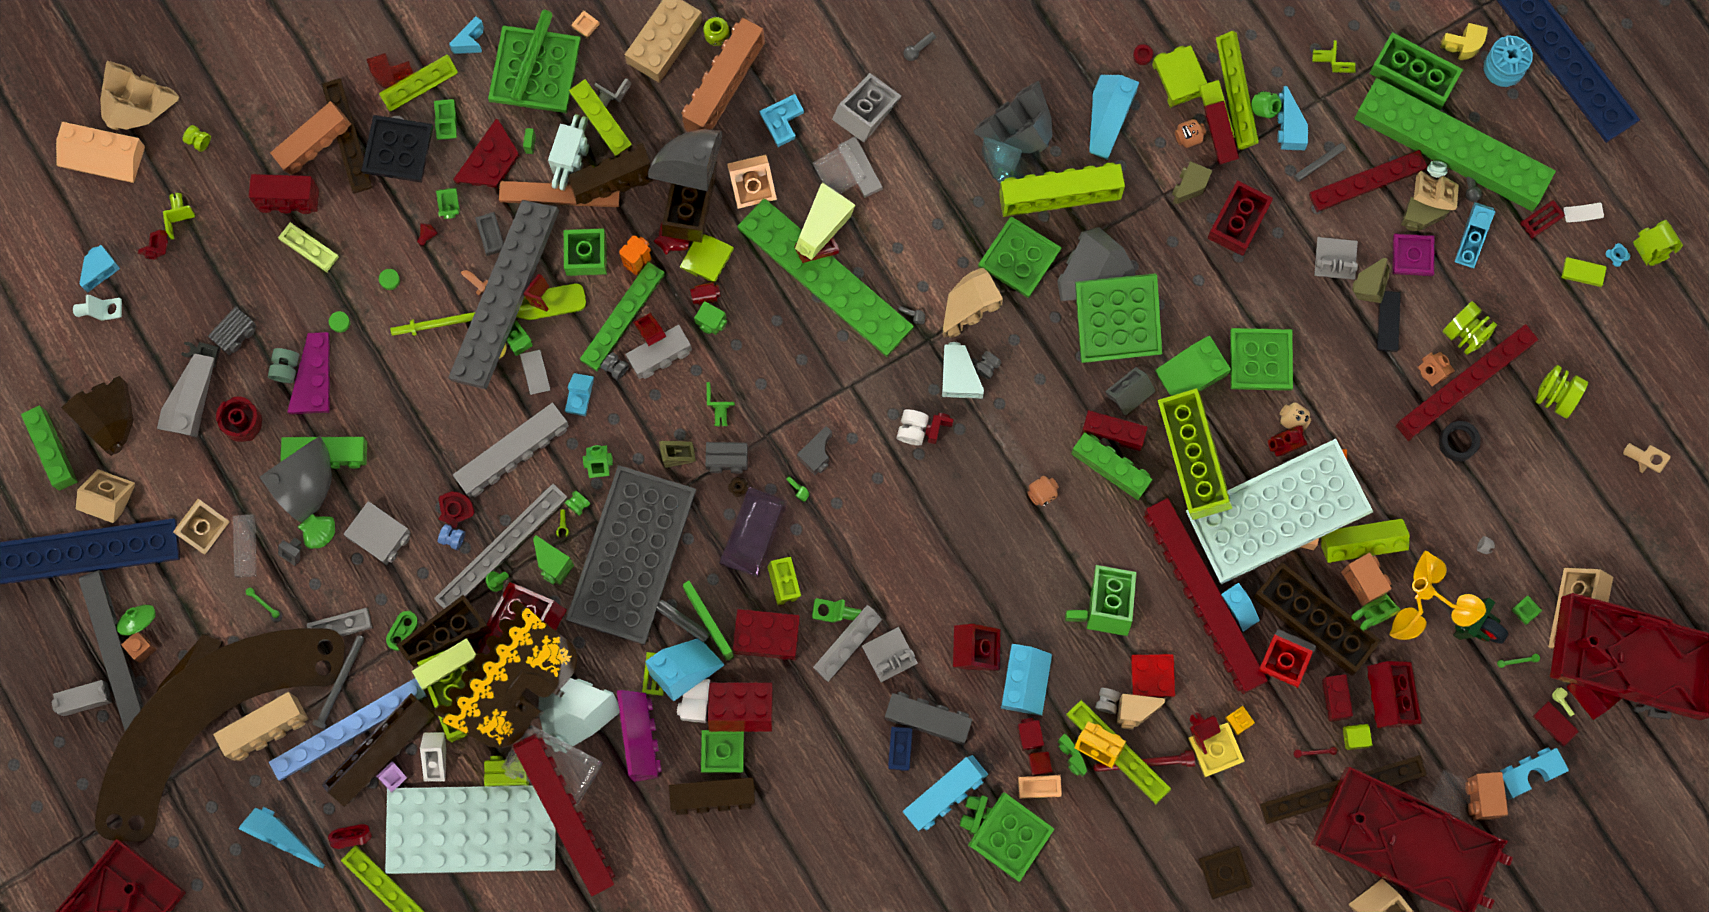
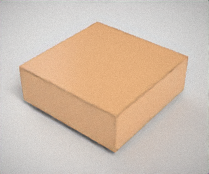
(585, 24)

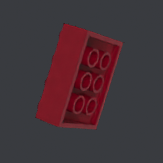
(545, 608)

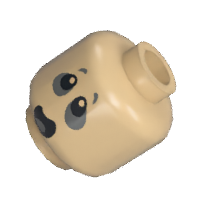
(1294, 416)

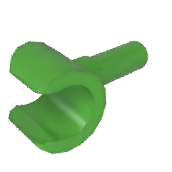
(802, 493)

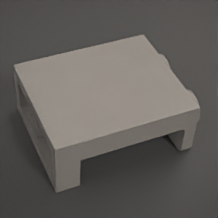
(378, 533)

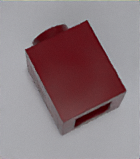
(1030, 734)

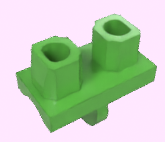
(977, 804)

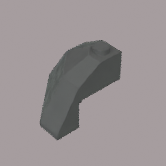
(1021, 123)
(1094, 259)

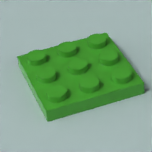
(1019, 257)
(1261, 359)
(1011, 837)

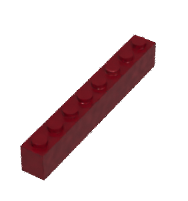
(1466, 382)
(563, 814)

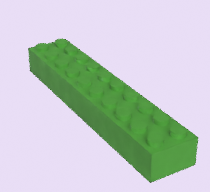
(1455, 144)

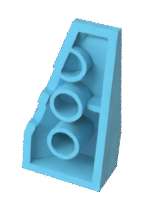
(1109, 109)
(273, 831)

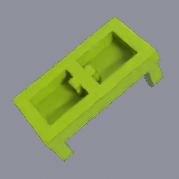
(784, 580)

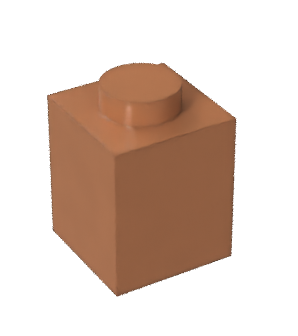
(138, 647)

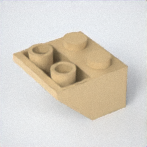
(1380, 898)

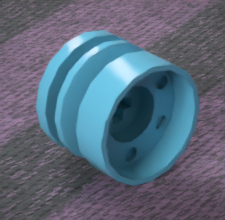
(1508, 71)

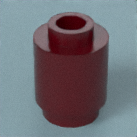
(705, 292)

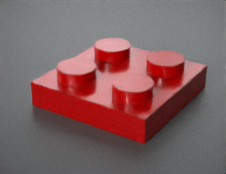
(1153, 675)

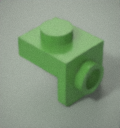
(448, 202)

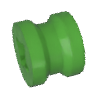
(577, 503)

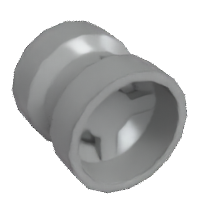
(1108, 700)

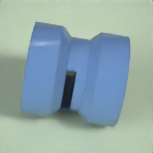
(451, 537)

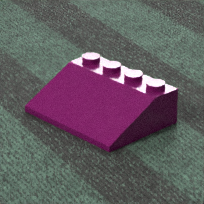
(638, 735)

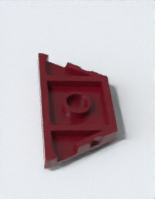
(489, 159)

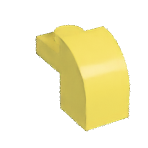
(1469, 44)

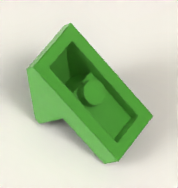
(518, 339)

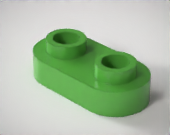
(400, 630)

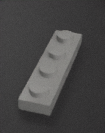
(847, 643)

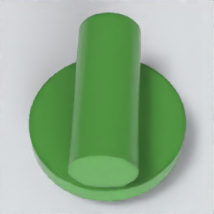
(495, 580)

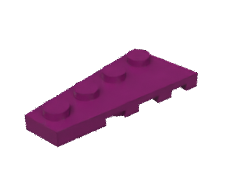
(312, 382)

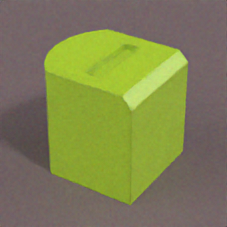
(1357, 736)

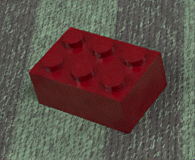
(284, 193)
(1240, 218)
(766, 634)
(740, 707)

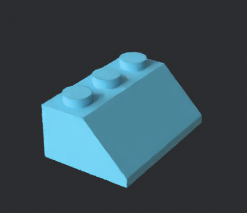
(1026, 680)

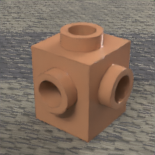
(1435, 368)

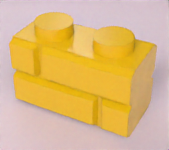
(1100, 744)

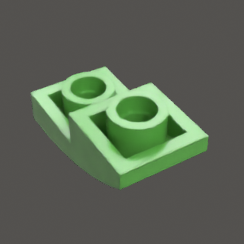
(1076, 762)

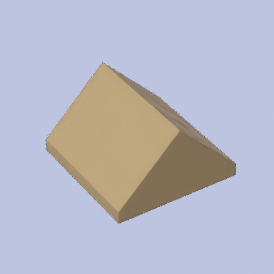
(201, 526)

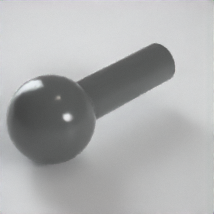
(912, 52)
(1473, 193)

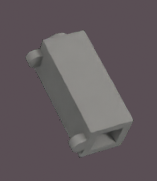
(81, 698)

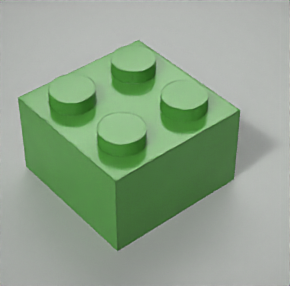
(585, 252)

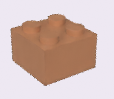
(1366, 579)
(1487, 796)

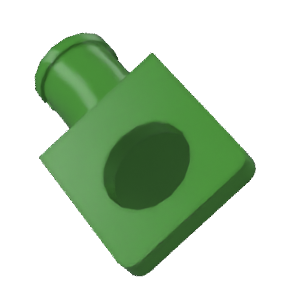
(720, 408)
(836, 611)

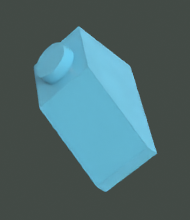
(96, 268)
(1240, 607)

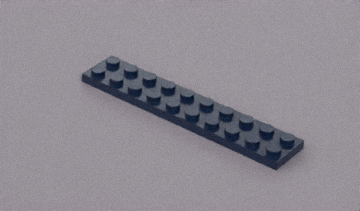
(1572, 66)
(88, 551)

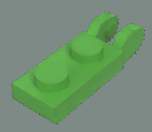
(1376, 612)

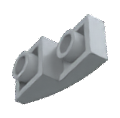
(535, 372)

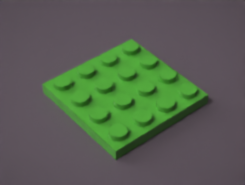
(551, 73)
(1118, 318)

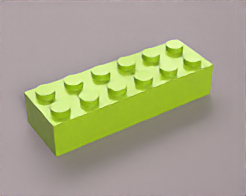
(1061, 189)
(1195, 454)

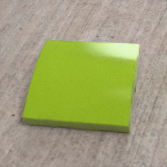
(707, 258)

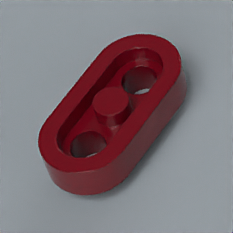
(349, 836)

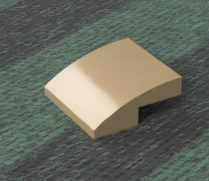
(1436, 193)

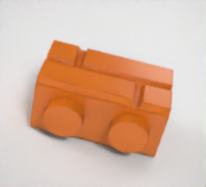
(635, 254)

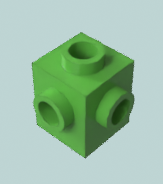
(597, 461)

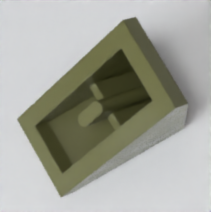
(677, 453)

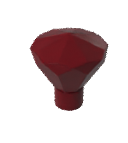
(426, 232)

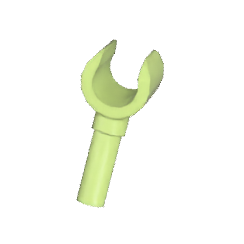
(1559, 695)

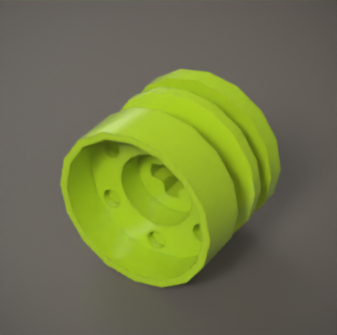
(1470, 328)
(1561, 391)

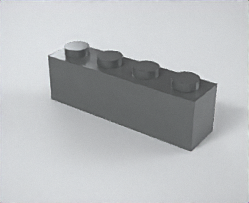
(927, 718)

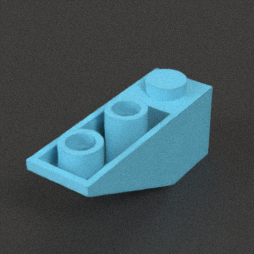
(1293, 124)
(1474, 234)

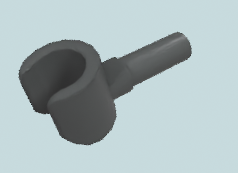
(919, 316)

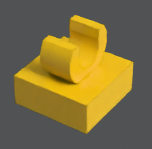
(1239, 720)

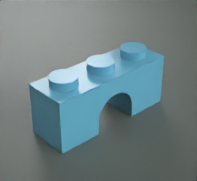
(1548, 764)

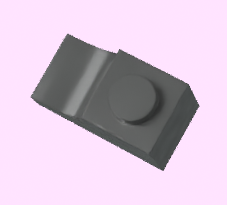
(814, 455)

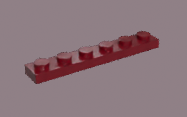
(1368, 181)

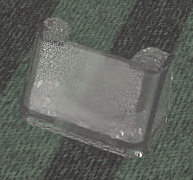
(575, 766)

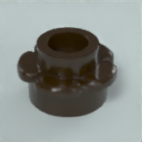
(733, 487)

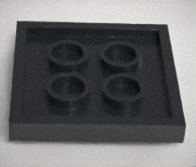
(397, 148)

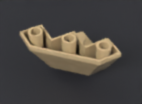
(969, 300)

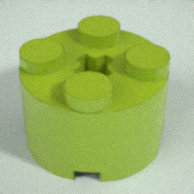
(1657, 243)

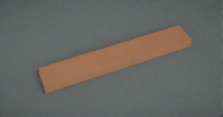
(544, 194)

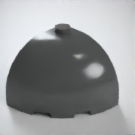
(688, 159)
(301, 480)

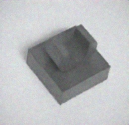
(291, 551)

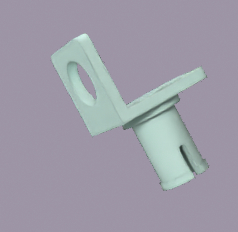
(98, 308)

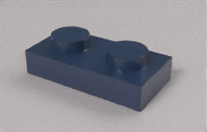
(900, 748)

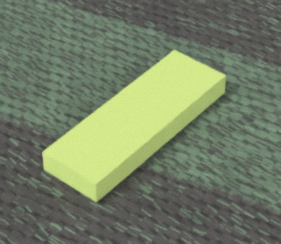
(308, 247)
(444, 664)

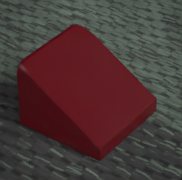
(1039, 763)

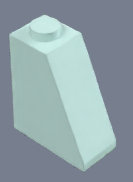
(959, 373)

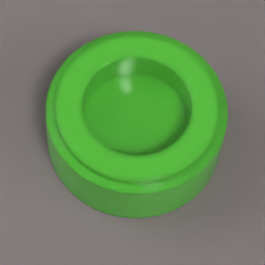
(389, 279)
(339, 322)

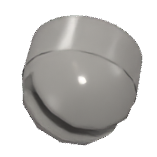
(1485, 544)

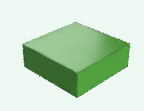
(529, 141)
(1526, 610)
(1076, 615)

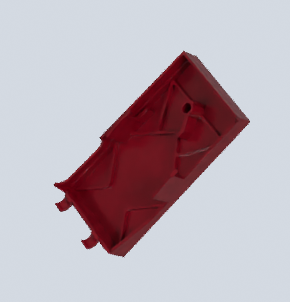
(123, 884)

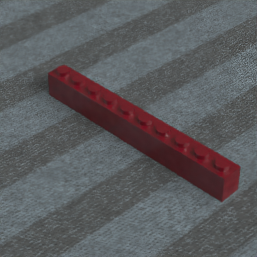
(1205, 596)

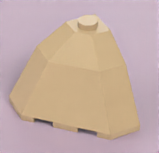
(131, 99)

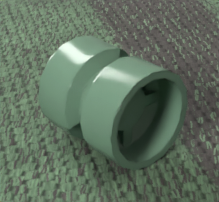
(280, 372)

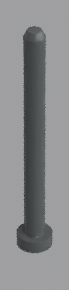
(320, 722)

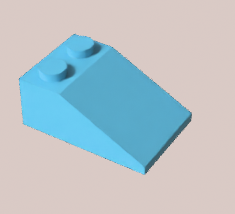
(682, 667)

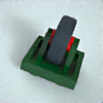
(1485, 628)

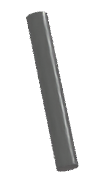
(1319, 162)

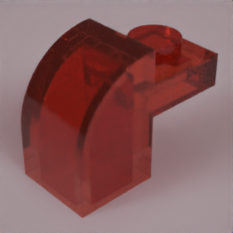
(385, 74)

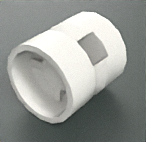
(912, 427)

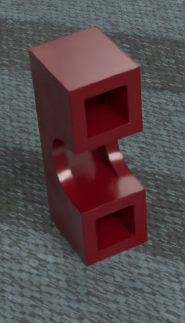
(1125, 432)

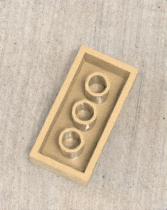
(663, 38)
(260, 727)

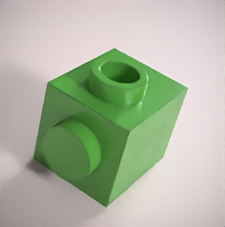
(710, 319)

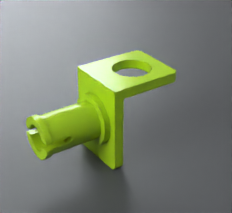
(1330, 56)
(177, 213)

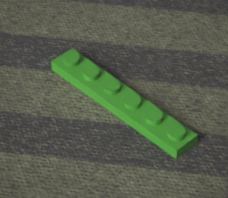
(622, 316)

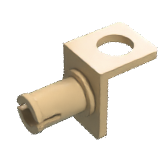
(1645, 457)

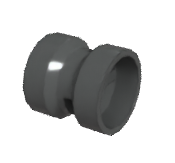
(987, 365)
(615, 366)

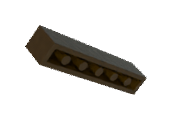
(377, 750)

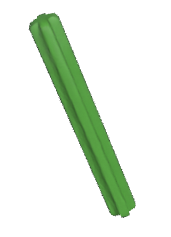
(531, 55)

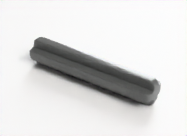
(683, 621)

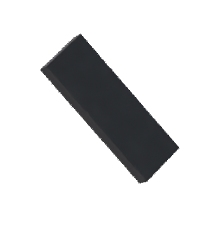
(1389, 322)

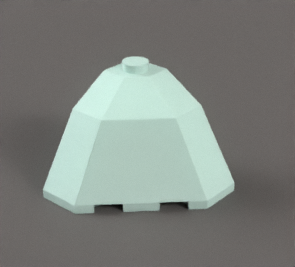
(578, 712)

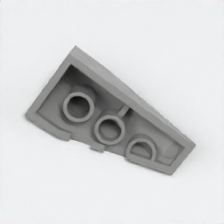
(186, 402)

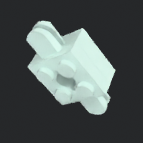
(568, 151)

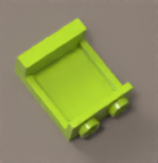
(1180, 74)

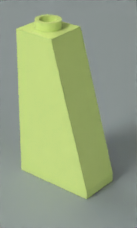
(824, 220)

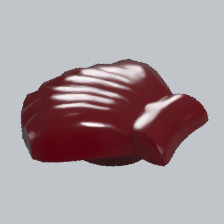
(670, 244)
(455, 508)

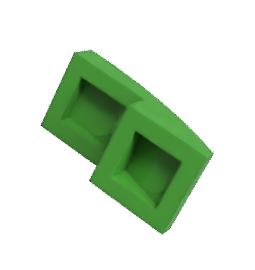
(445, 119)

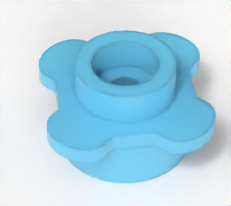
(1622, 251)

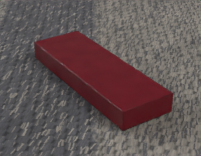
(1221, 132)

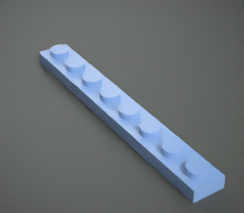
(343, 731)

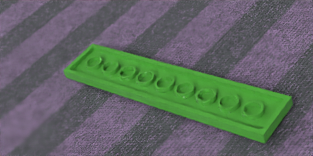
(826, 279)

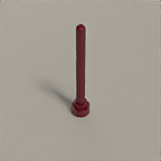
(1186, 758)

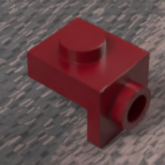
(157, 245)
(933, 429)

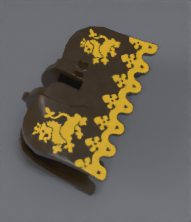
(522, 658)

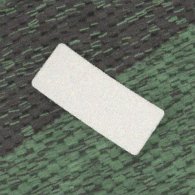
(1584, 212)

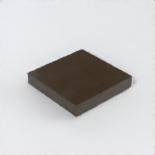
(1225, 872)

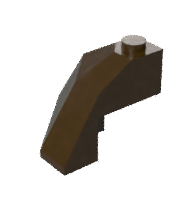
(104, 414)

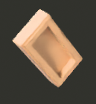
(1039, 786)

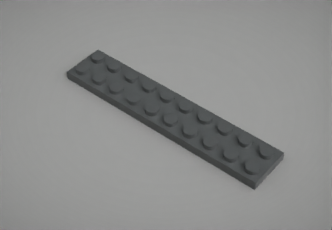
(503, 294)

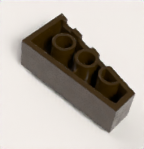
(611, 176)
(444, 631)

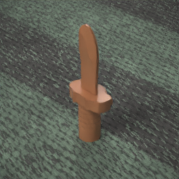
(474, 280)

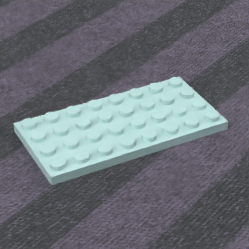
(1282, 511)
(468, 830)

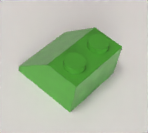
(552, 562)

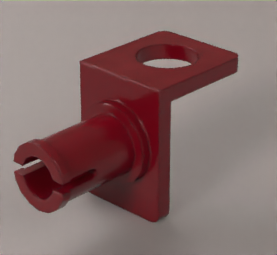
(535, 292)
(1203, 729)

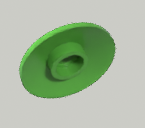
(135, 619)

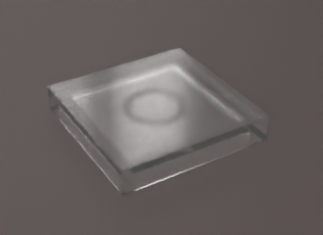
(839, 169)

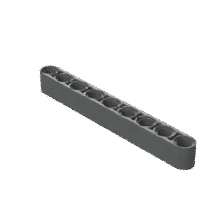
(109, 641)

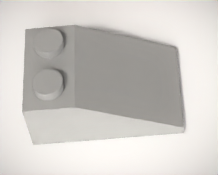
(866, 107)

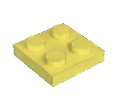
(1221, 752)

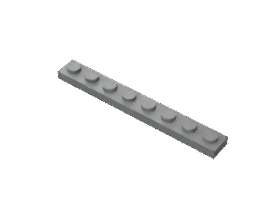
(502, 546)

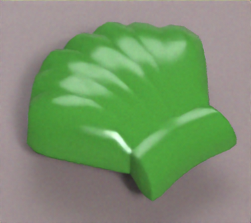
(317, 531)

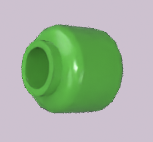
(1266, 104)

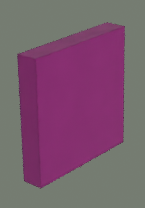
(1413, 254)

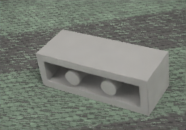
(647, 358)

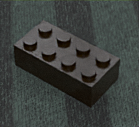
(687, 211)

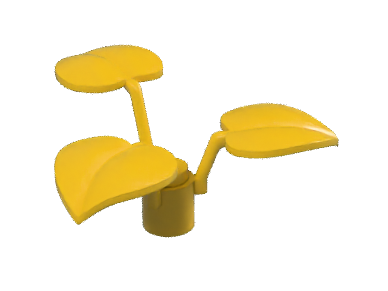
(1431, 571)

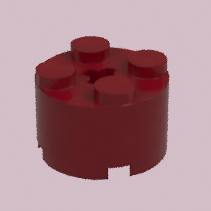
(235, 409)

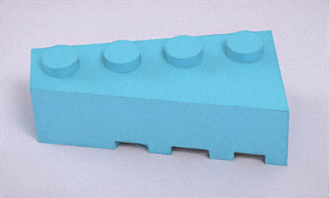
(945, 793)

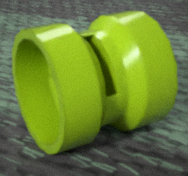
(195, 137)

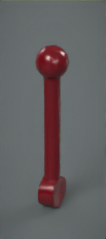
(1297, 753)

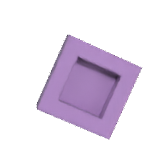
(391, 776)

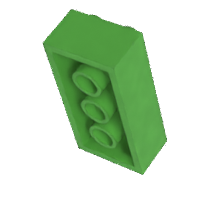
(1416, 71)

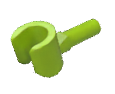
(562, 524)

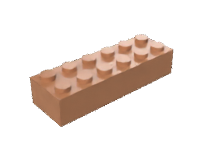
(724, 77)

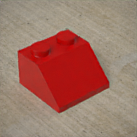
(1286, 660)

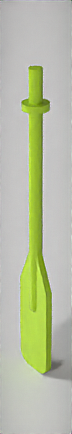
(558, 300)

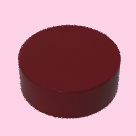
(1143, 54)

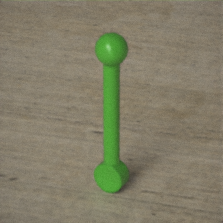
(250, 592)
(1534, 658)

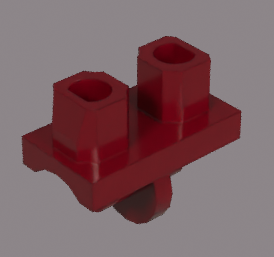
(1287, 441)

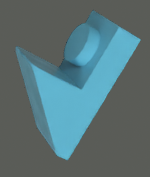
(464, 41)
(579, 394)

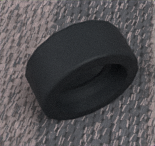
(1472, 432)

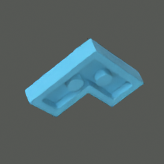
(777, 118)

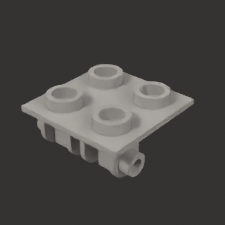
(1336, 258)
(889, 654)

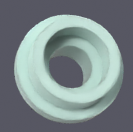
(1437, 169)

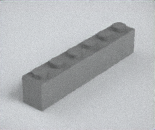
(511, 450)

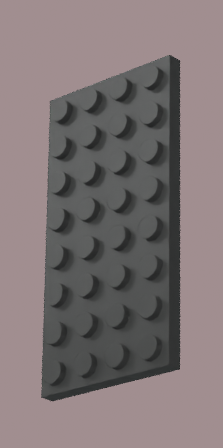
(631, 555)

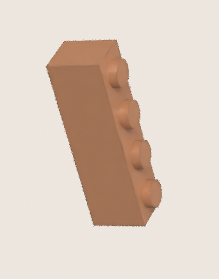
(311, 138)

